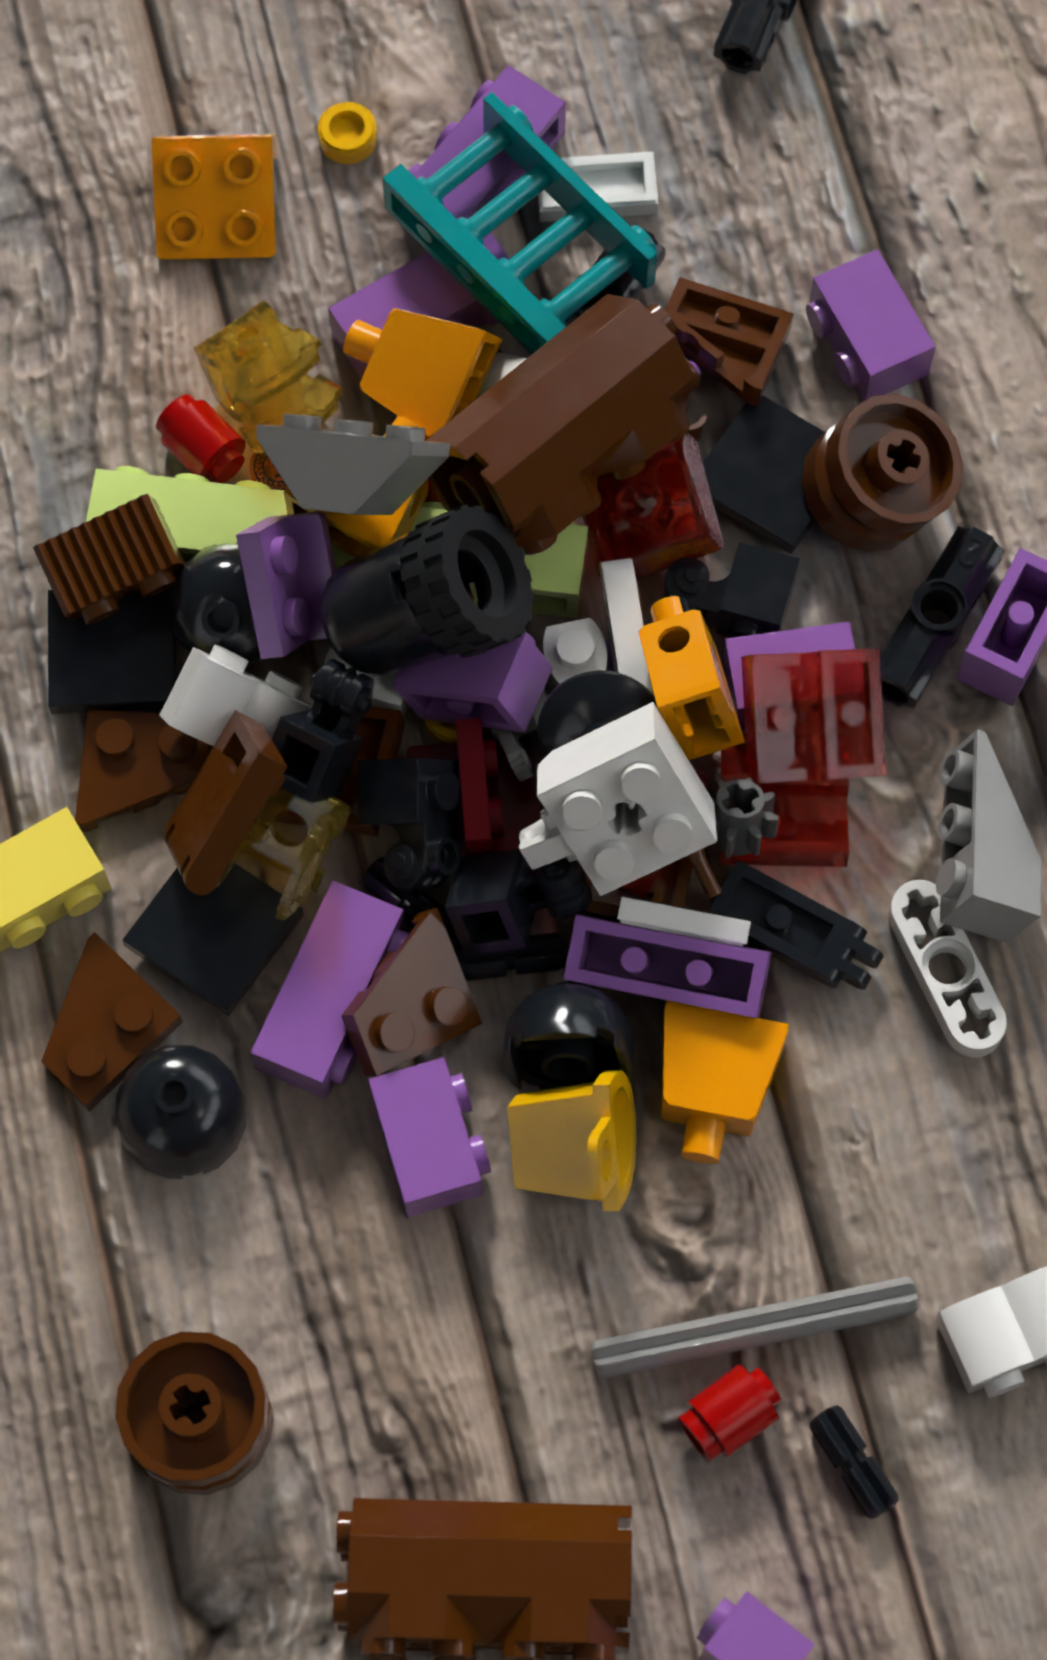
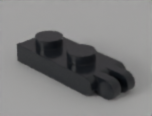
(797, 928)

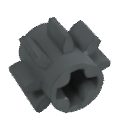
(743, 817)

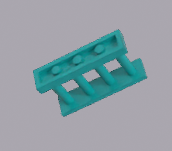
(500, 283)

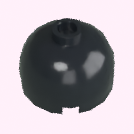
(213, 604)
(566, 1037)
(180, 1111)

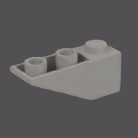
(988, 856)

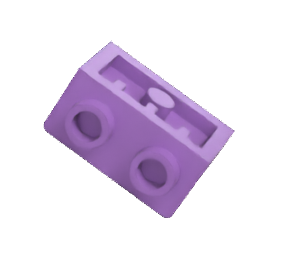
(285, 576)

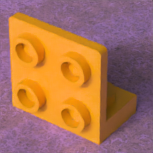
(214, 196)

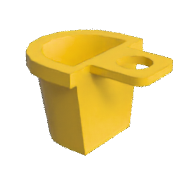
(576, 1140)

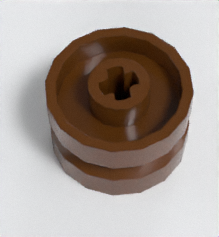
(882, 473)
(168, 1382)

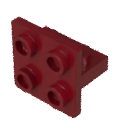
(492, 798)

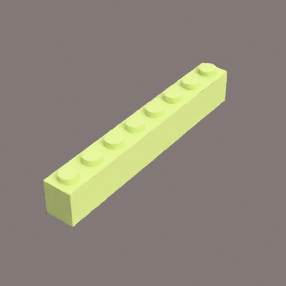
(213, 513)

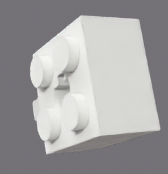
(620, 803)

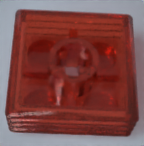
(679, 524)

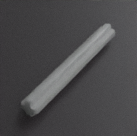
(754, 1327)

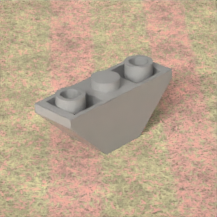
(348, 466)

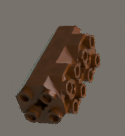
(572, 411)
(484, 1579)

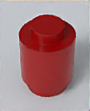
(201, 439)
(730, 1412)

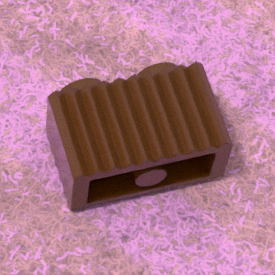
(111, 559)

